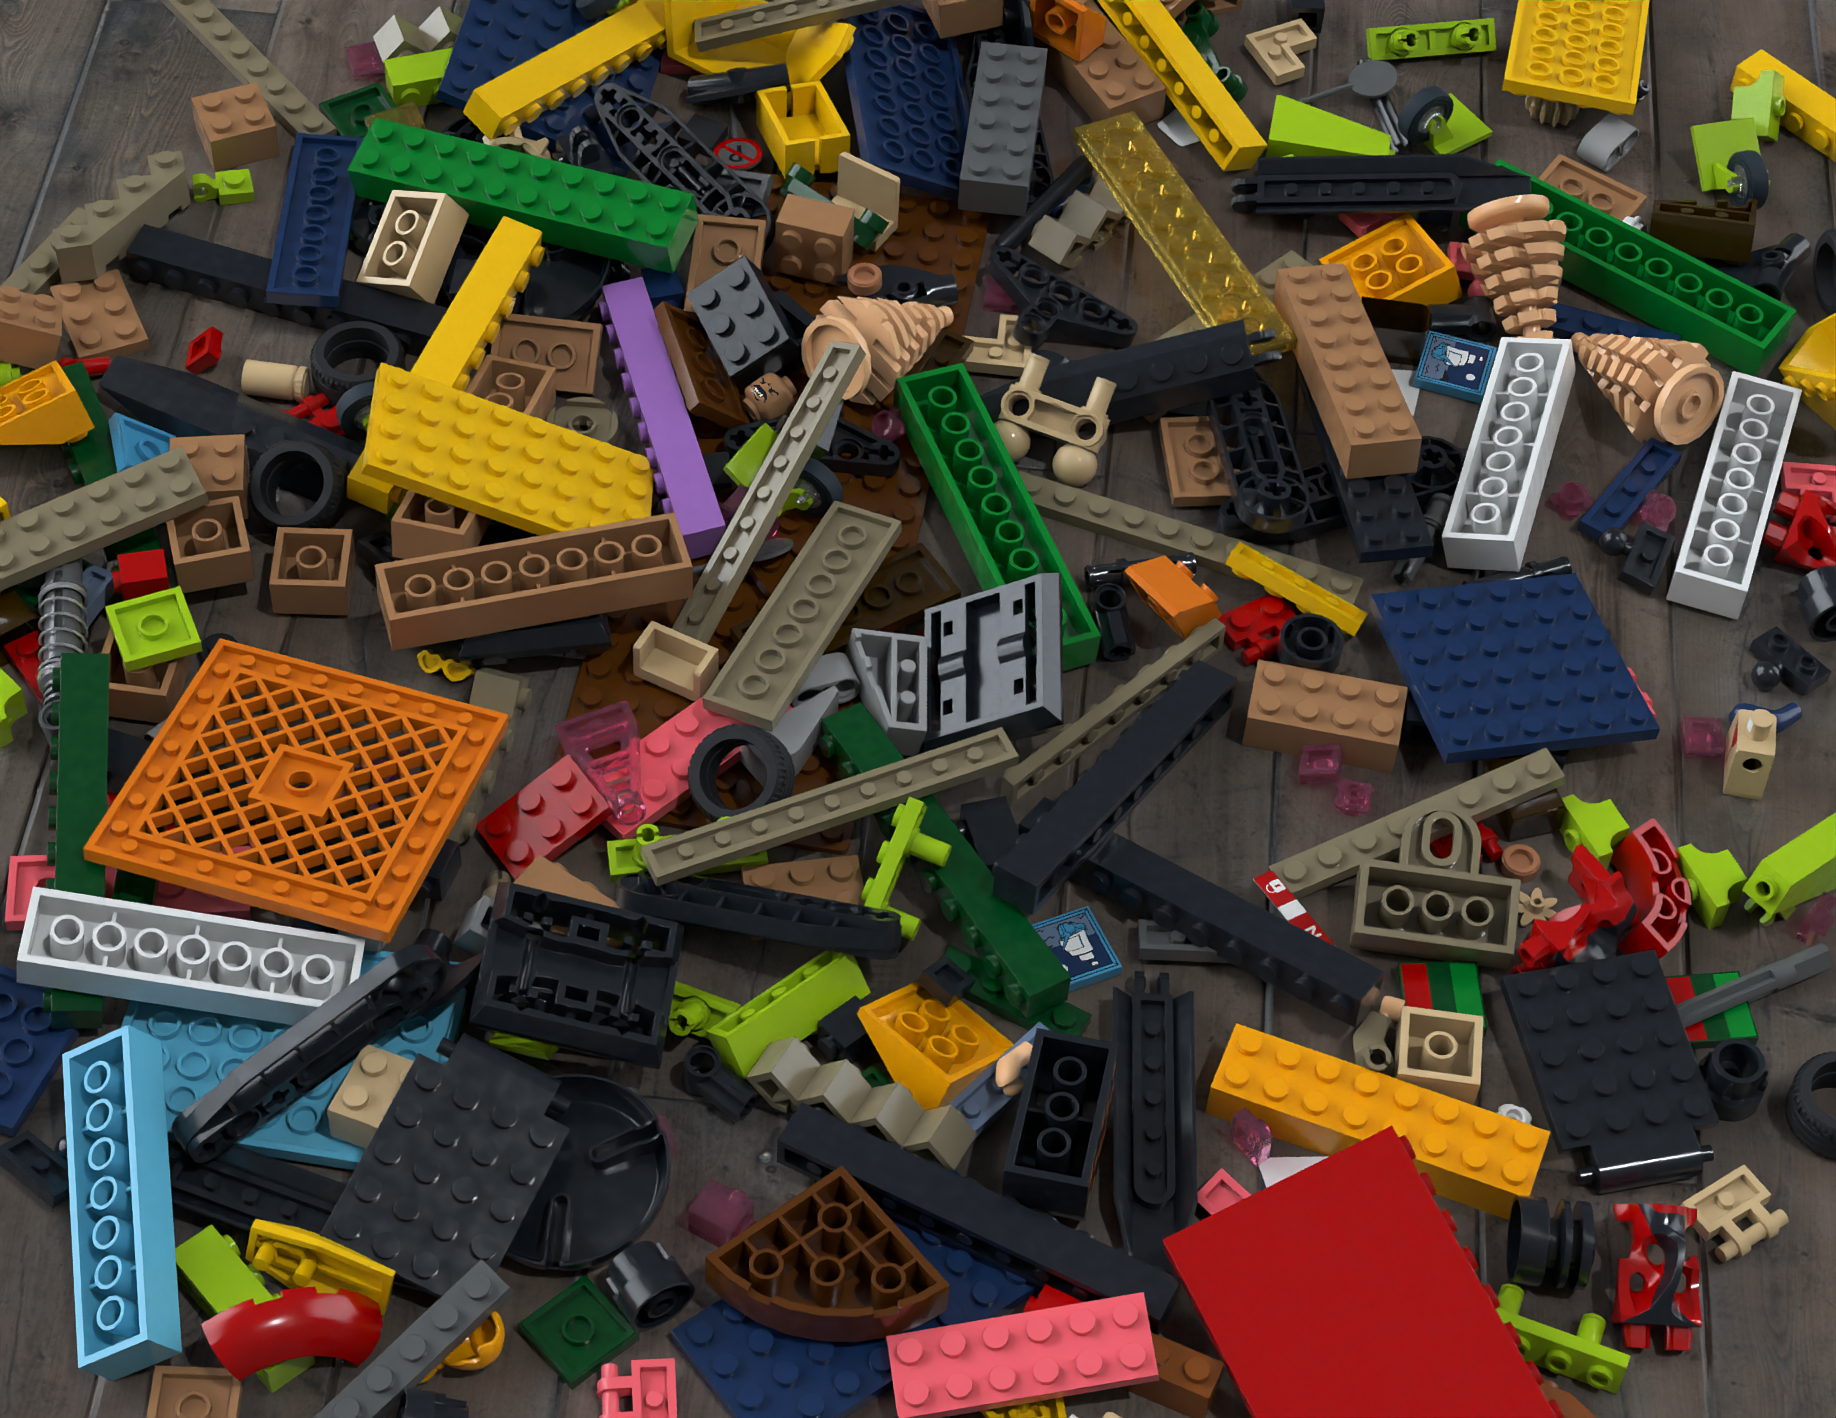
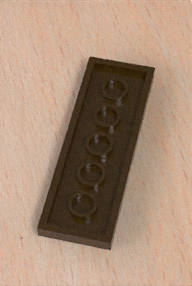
(892, 599)

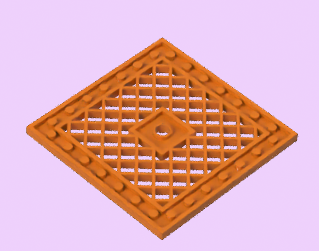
(363, 908)

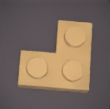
(1276, 49)
(999, 355)

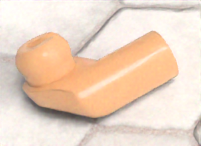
(1009, 1069)

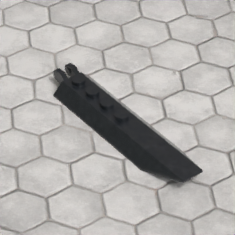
(1374, 184)
(1155, 374)
(197, 407)
(1154, 1117)
(252, 1186)

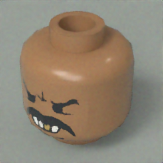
(769, 397)

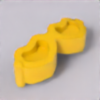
(451, 667)

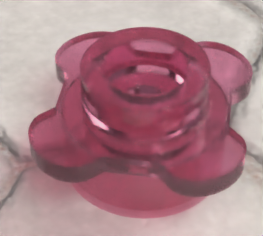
(889, 424)
(1571, 498)
(1665, 507)
(1353, 805)

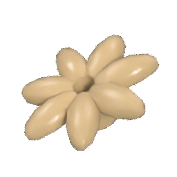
(1535, 907)

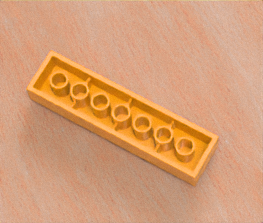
(1335, 1104)

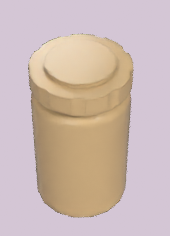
(275, 380)

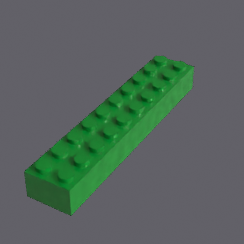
(564, 201)
(1663, 283)
(987, 495)

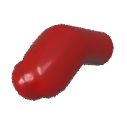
(93, 366)

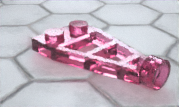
(599, 729)

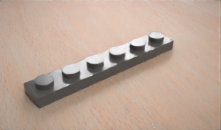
(421, 1346)

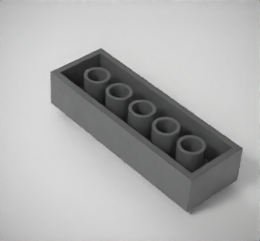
(1002, 129)

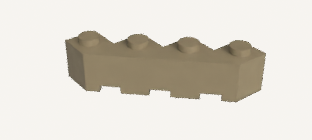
(401, 38)
(114, 224)
(1082, 225)
(501, 693)
(791, 1075)

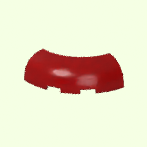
(1657, 888)
(294, 1327)

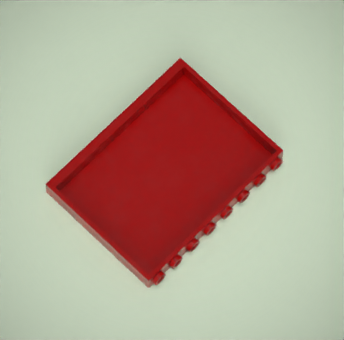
(1354, 1298)

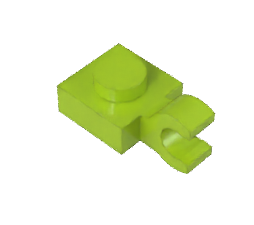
(228, 186)

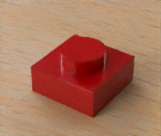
(204, 351)

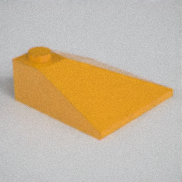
(1399, 265)
(42, 409)
(930, 1045)

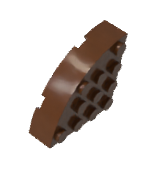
(828, 1268)

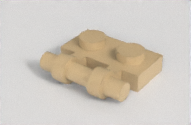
(1730, 1201)

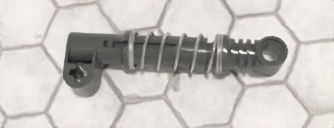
(63, 603)

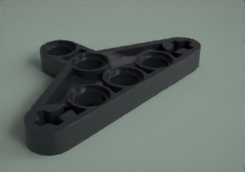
(1068, 315)
(845, 438)

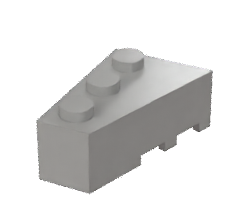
(893, 683)

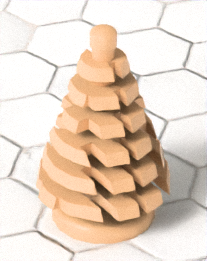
(1518, 261)
(887, 332)
(1654, 384)

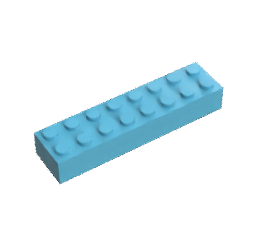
(120, 1204)

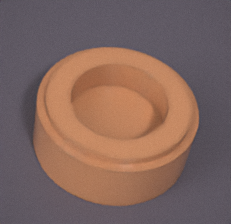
(864, 279)
(1520, 862)

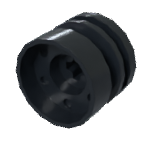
(1557, 1242)

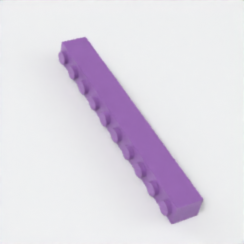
(662, 415)

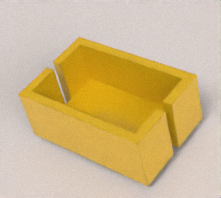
(811, 135)

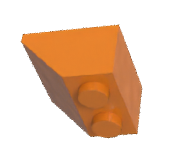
(1067, 26)
(1173, 594)

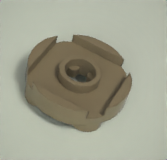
(590, 412)

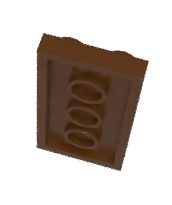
(699, 369)

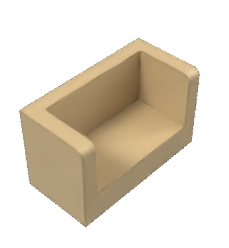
(675, 661)

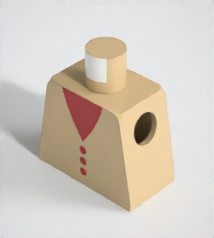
(1749, 737)

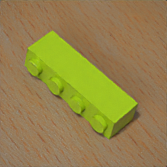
(416, 77)
(787, 1009)
(219, 1280)

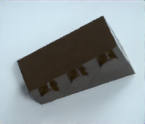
(1706, 231)

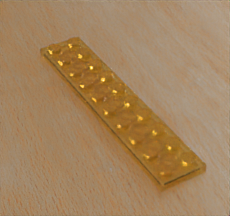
(1179, 229)

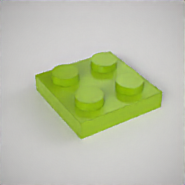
(153, 629)

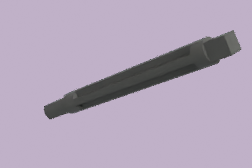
(1756, 984)

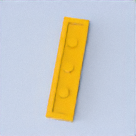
(1286, 583)

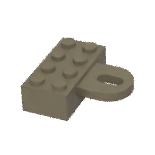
(1433, 903)

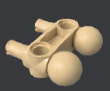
(1076, 460)

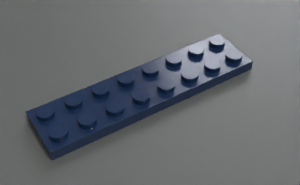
(314, 223)

